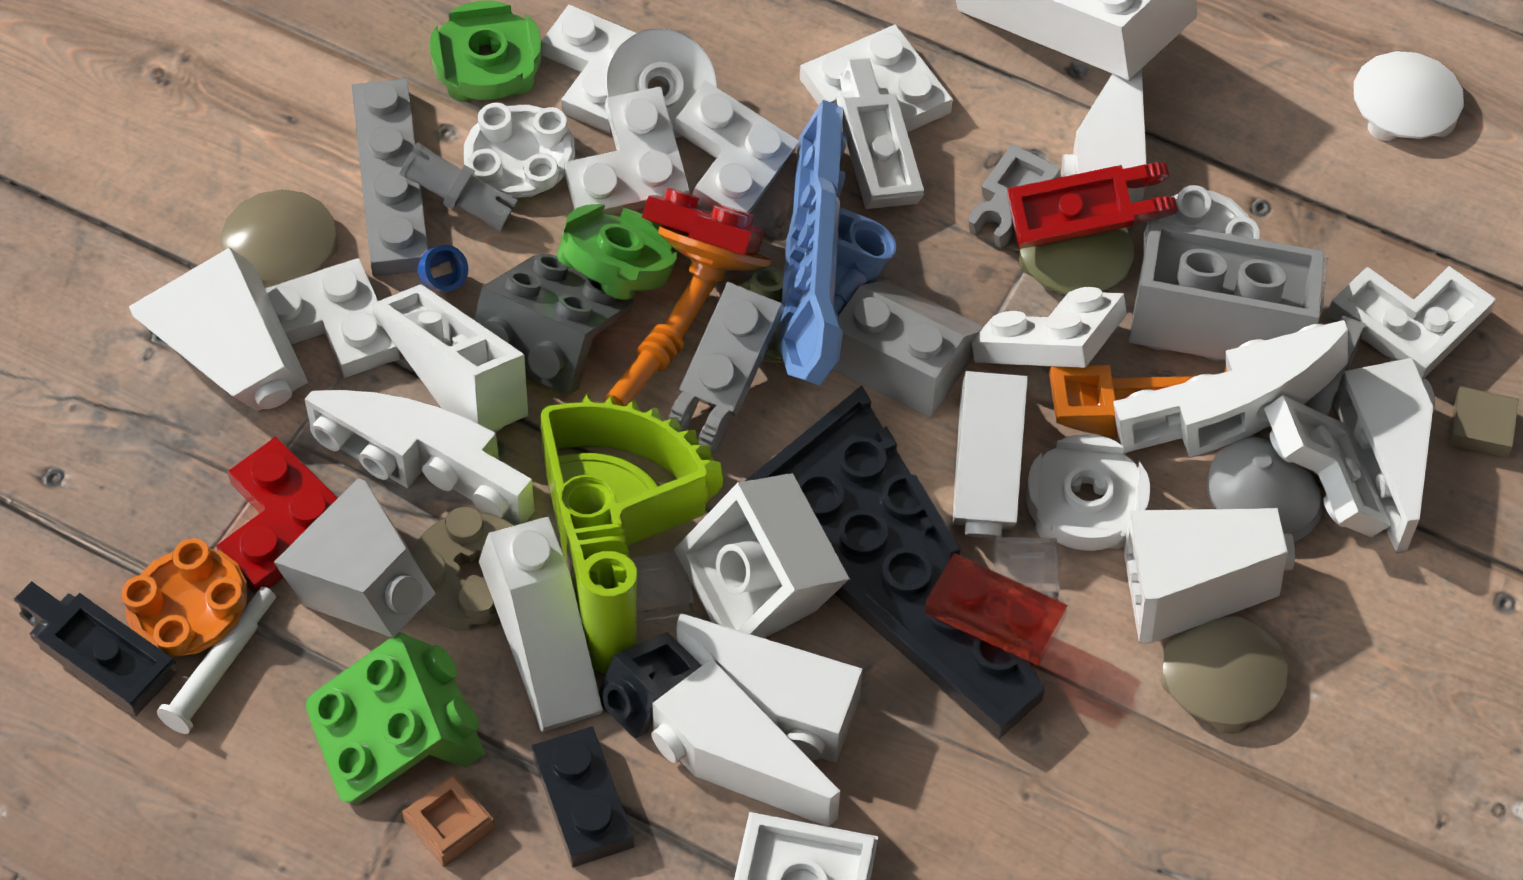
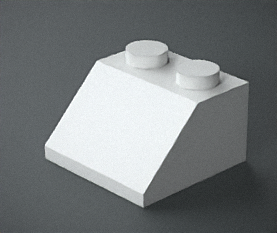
(761, 558)

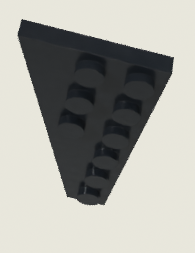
(894, 556)

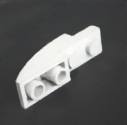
(1230, 405)
(409, 437)

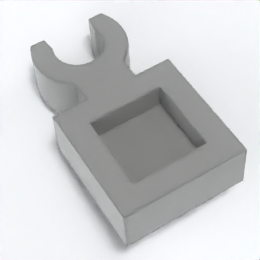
(1014, 169)

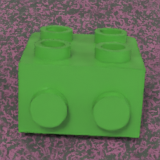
(392, 715)

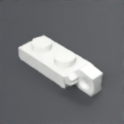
(877, 140)

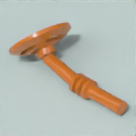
(667, 339)

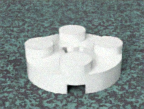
(1080, 522)

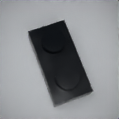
(582, 796)

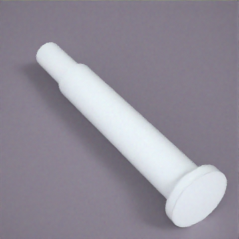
(214, 665)

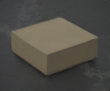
(1483, 422)

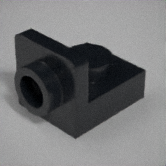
(641, 677)

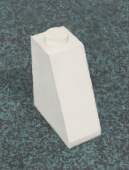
(226, 329)
(989, 453)
(1202, 565)

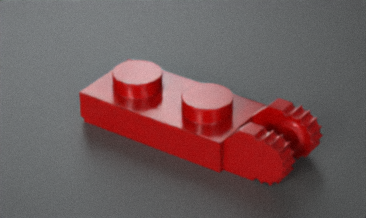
(1086, 204)

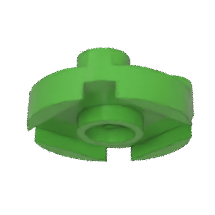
(489, 76)
(615, 250)

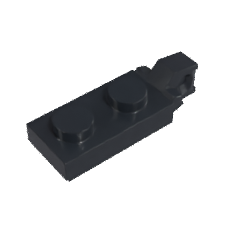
(97, 647)

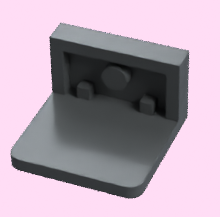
(549, 317)

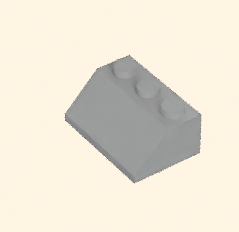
(1220, 290)

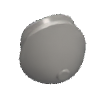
(1256, 477)

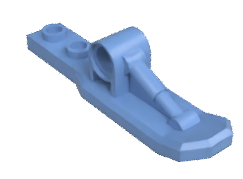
(825, 252)

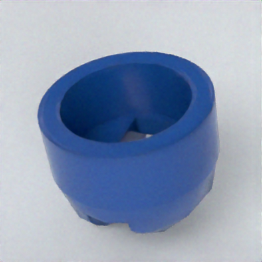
(434, 258)

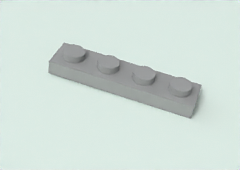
(390, 200)

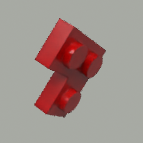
(721, 228)
(287, 504)

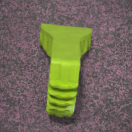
(611, 503)

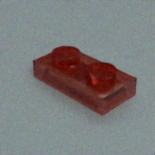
(996, 609)

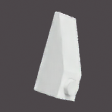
(1111, 132)
(456, 357)
(1391, 424)
(541, 621)
(796, 689)
(737, 746)

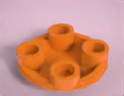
(186, 599)

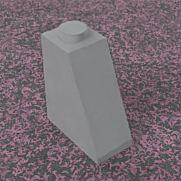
(356, 565)

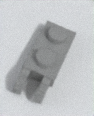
(727, 360)

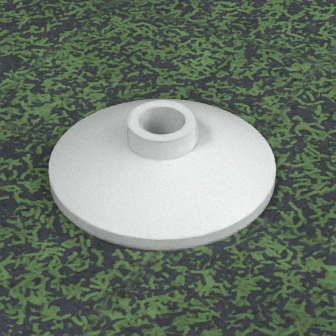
(662, 57)

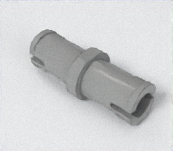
(458, 187)

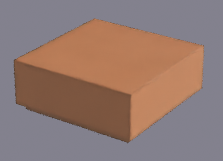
(448, 820)

